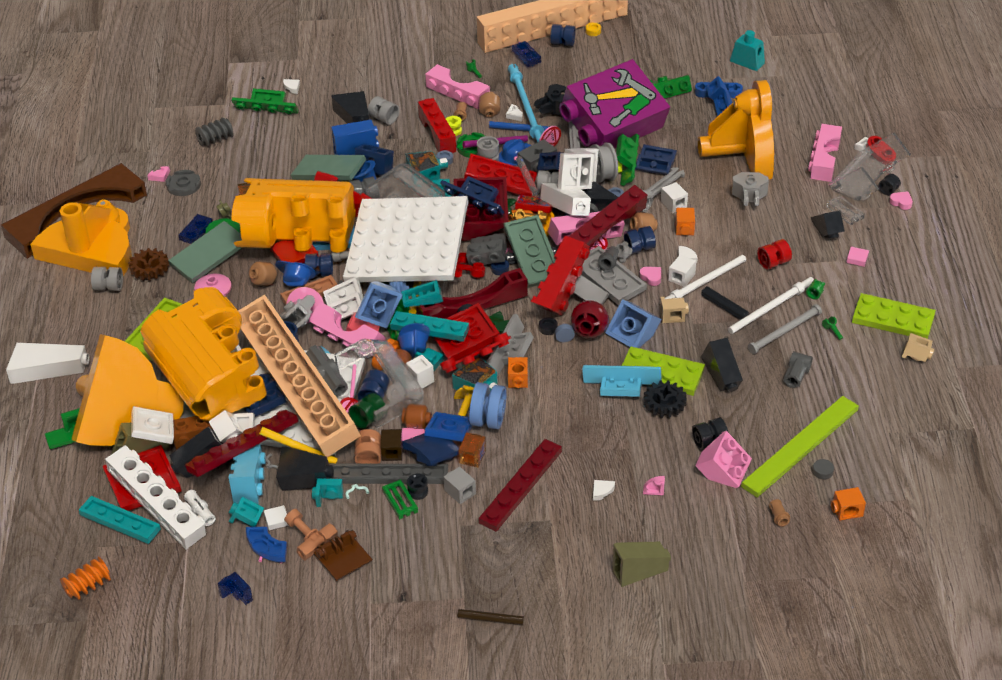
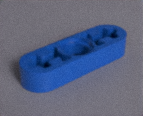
(733, 88)

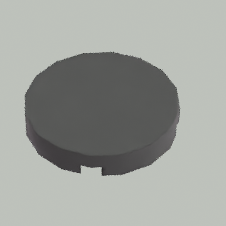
(183, 183)

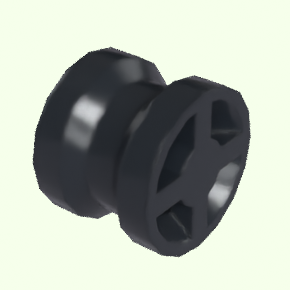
(889, 184)
(417, 486)

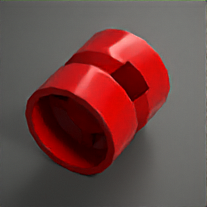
(774, 254)

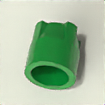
(815, 289)

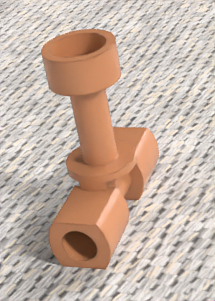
(313, 537)

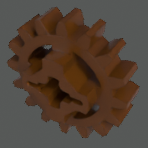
(148, 264)

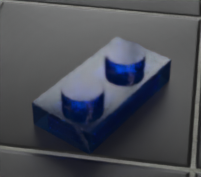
(526, 54)
(195, 229)

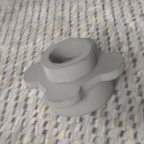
(624, 251)

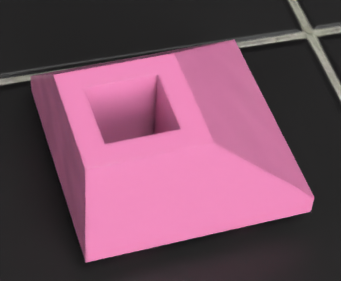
(724, 461)

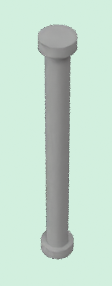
(754, 347)

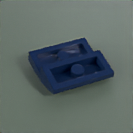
(656, 159)

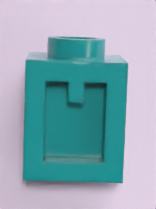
(432, 356)
(327, 489)
(246, 512)

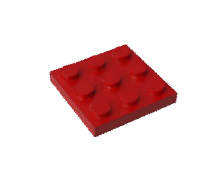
(479, 334)
(160, 465)

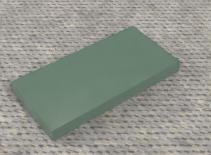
(340, 166)
(530, 248)
(206, 252)

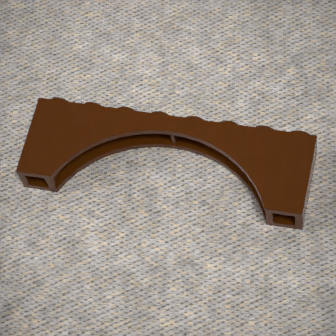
(113, 184)

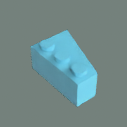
(248, 475)

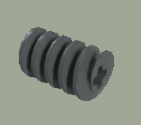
(213, 131)

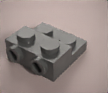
(487, 249)

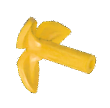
(466, 393)

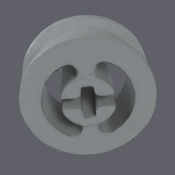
(607, 163)

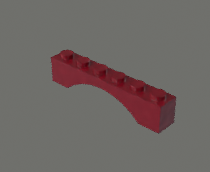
(622, 208)
(505, 288)

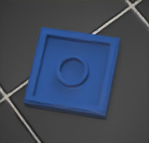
(448, 426)

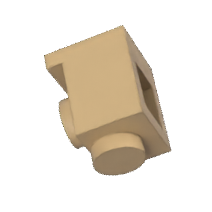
(673, 310)
(918, 348)

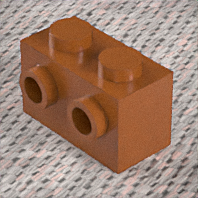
(187, 429)

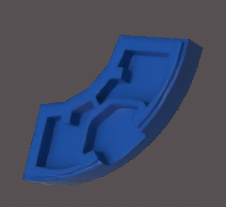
(265, 545)

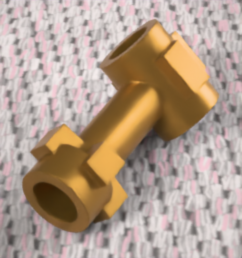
(519, 214)

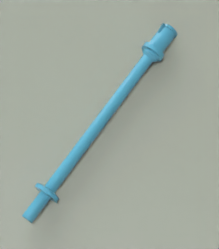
(516, 77)

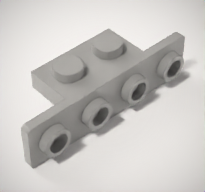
(517, 344)

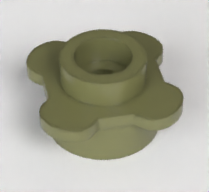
(224, 209)

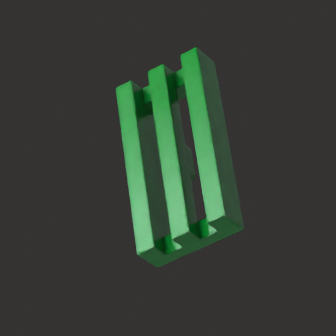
(405, 510)

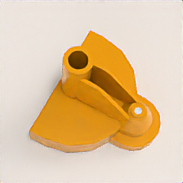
(744, 129)
(86, 238)
(115, 384)

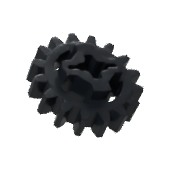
(665, 398)

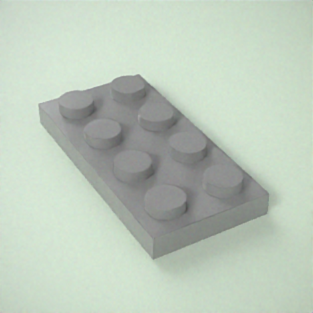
(617, 281)

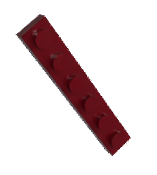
(240, 443)
(520, 485)

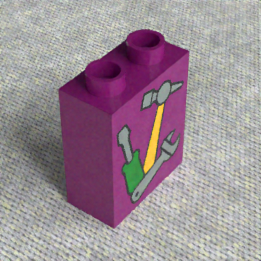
(614, 105)

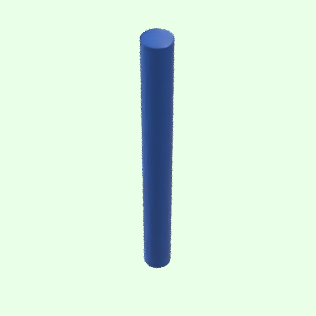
(512, 126)

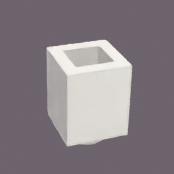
(674, 197)
(682, 270)

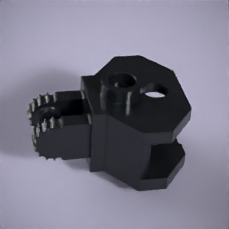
(551, 101)

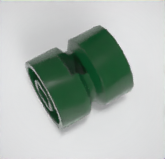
(363, 411)

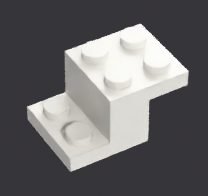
(577, 168)

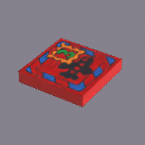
(533, 204)

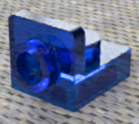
(237, 586)

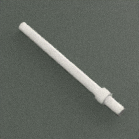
(705, 279)
(796, 289)

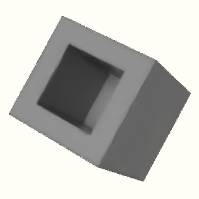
(459, 485)

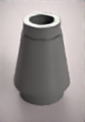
(608, 258)

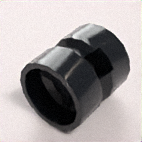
(706, 433)

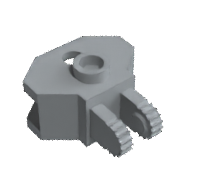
(750, 187)
(298, 311)

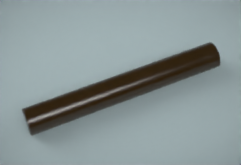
(488, 616)

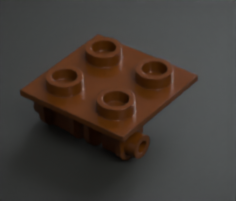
(342, 555)

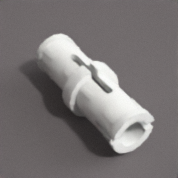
(199, 507)

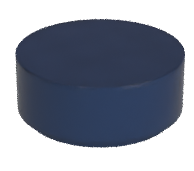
(499, 268)

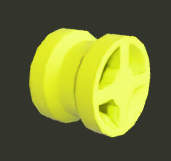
(455, 124)

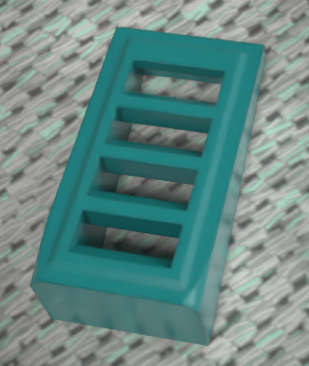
(432, 295)

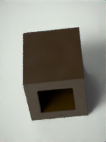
(391, 444)

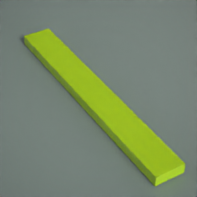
(799, 446)

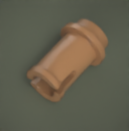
(461, 110)
(781, 517)

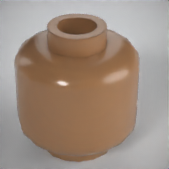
(489, 104)
(643, 219)
(262, 273)

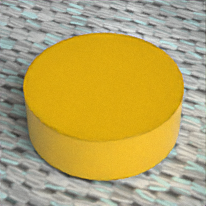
(593, 29)

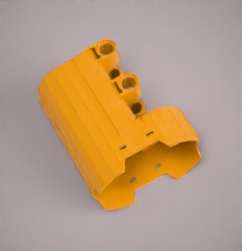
(295, 211)
(197, 354)

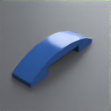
(719, 93)

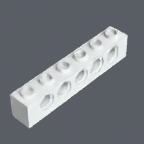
(157, 506)

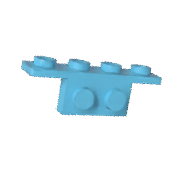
(621, 379)

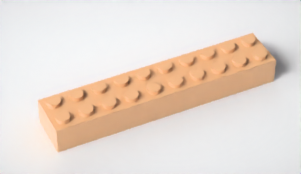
(536, 18)
(297, 377)

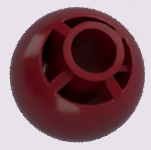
(589, 319)

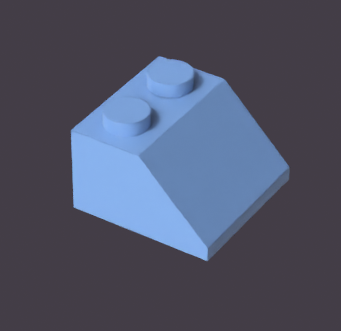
(379, 304)
(632, 324)

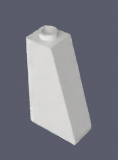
(569, 201)
(45, 361)

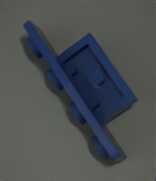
(477, 192)

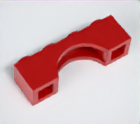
(431, 116)

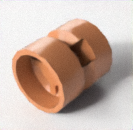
(368, 447)

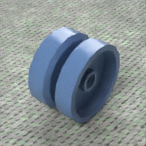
(487, 405)

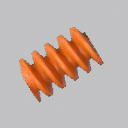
(85, 578)

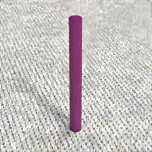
(473, 143)

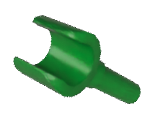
(472, 67)
(831, 323)

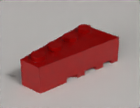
(562, 276)

